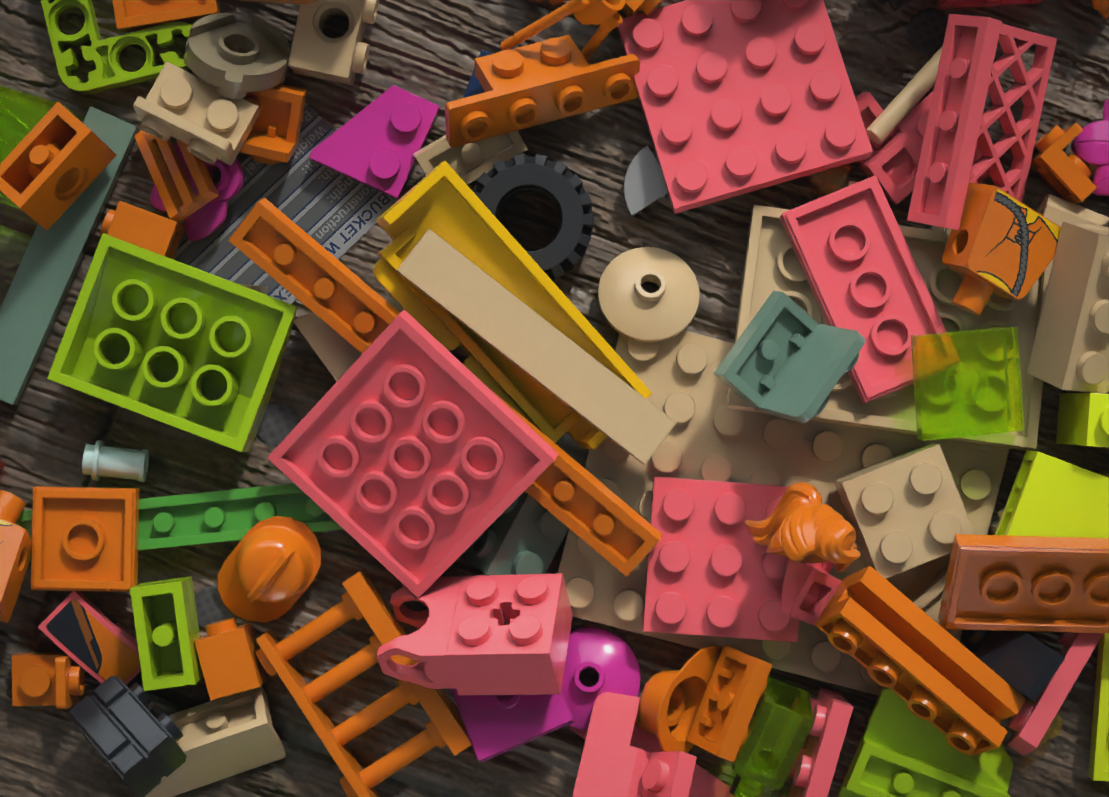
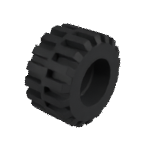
(562, 188)

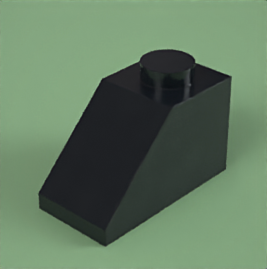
(1016, 658)

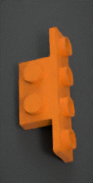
(537, 87)

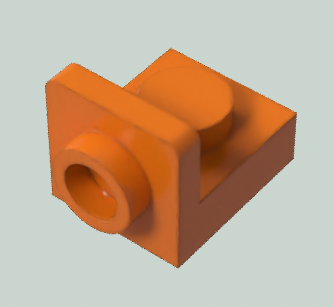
(1064, 174)
(46, 680)

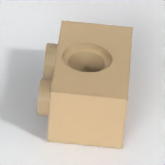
(330, 58)

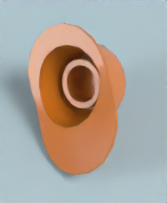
(269, 569)
(673, 699)

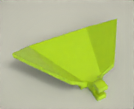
(913, 759)

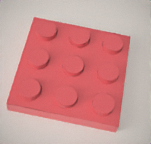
(708, 569)

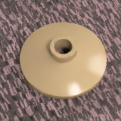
(643, 314)

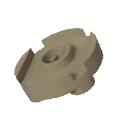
(237, 54)

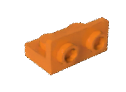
(729, 703)

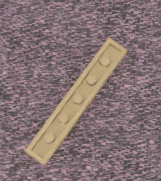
(536, 346)

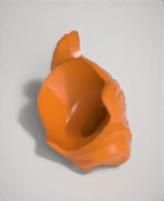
(806, 529)

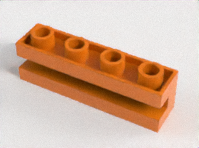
(919, 662)

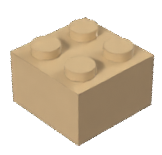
(904, 509)

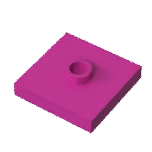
(509, 721)

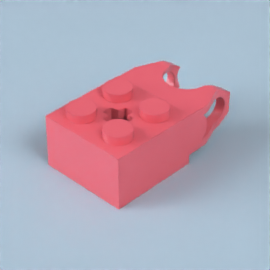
(484, 635)

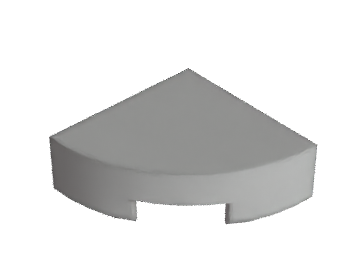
(643, 182)

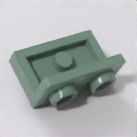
(518, 540)

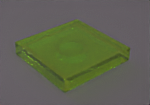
(967, 383)

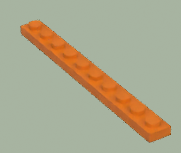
(363, 315)

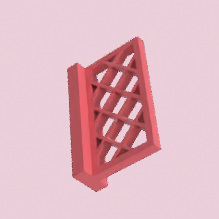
(958, 120)

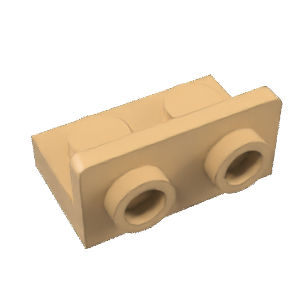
(196, 115)

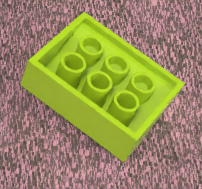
(174, 344)

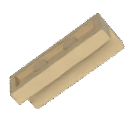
(222, 741)

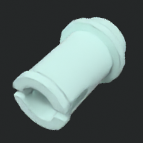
(115, 462)

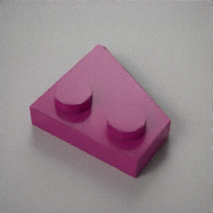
(380, 141)

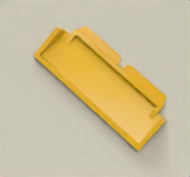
(463, 221)

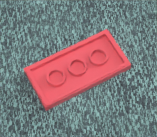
(864, 281)

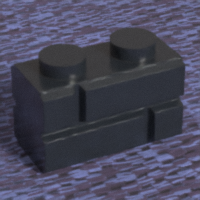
(128, 735)

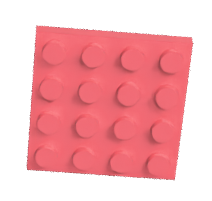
(742, 95)
(412, 454)

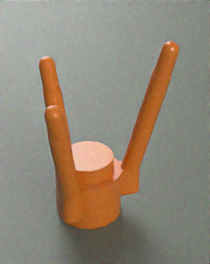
(585, 11)

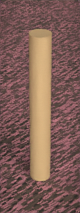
(905, 100)

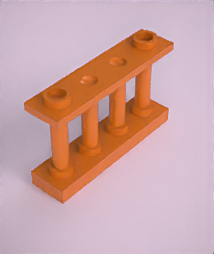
(358, 602)

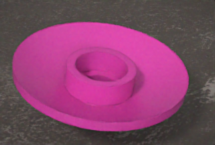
(613, 661)

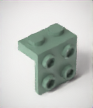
(788, 360)

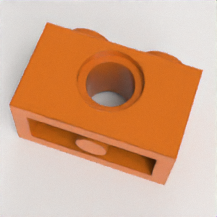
(53, 166)

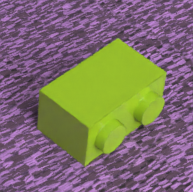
(166, 633)

